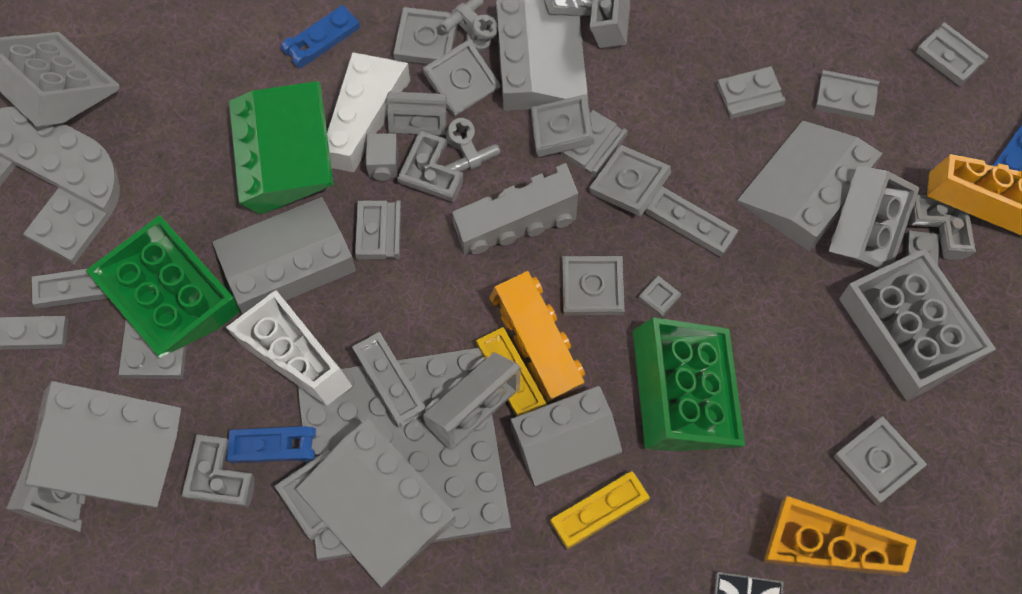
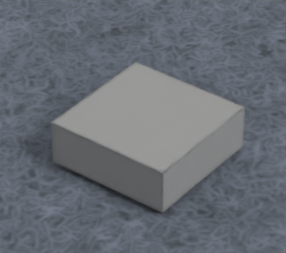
(659, 296)

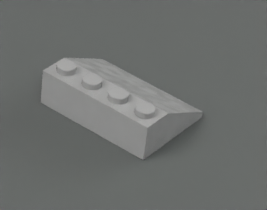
(538, 54)
(50, 78)
(807, 182)
(284, 255)
(915, 323)
(102, 445)
(376, 502)

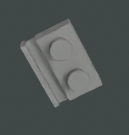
(952, 54)
(751, 92)
(847, 95)
(417, 112)
(607, 140)
(378, 230)

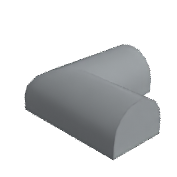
(425, 174)
(953, 226)
(209, 481)

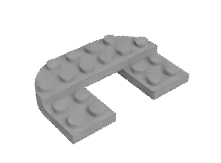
(75, 165)

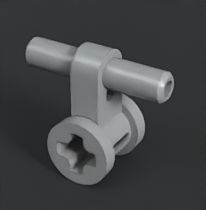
(472, 23)
(471, 157)

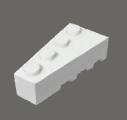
(362, 106)
(286, 344)

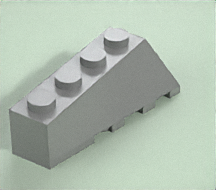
(46, 505)

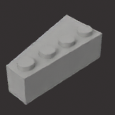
(518, 212)

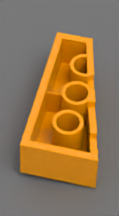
(979, 189)
(538, 335)
(828, 540)

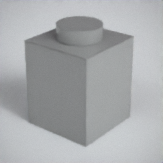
(382, 156)

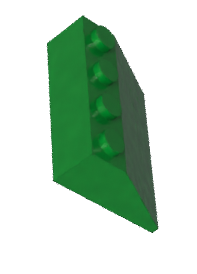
(280, 145)
(163, 288)
(687, 386)

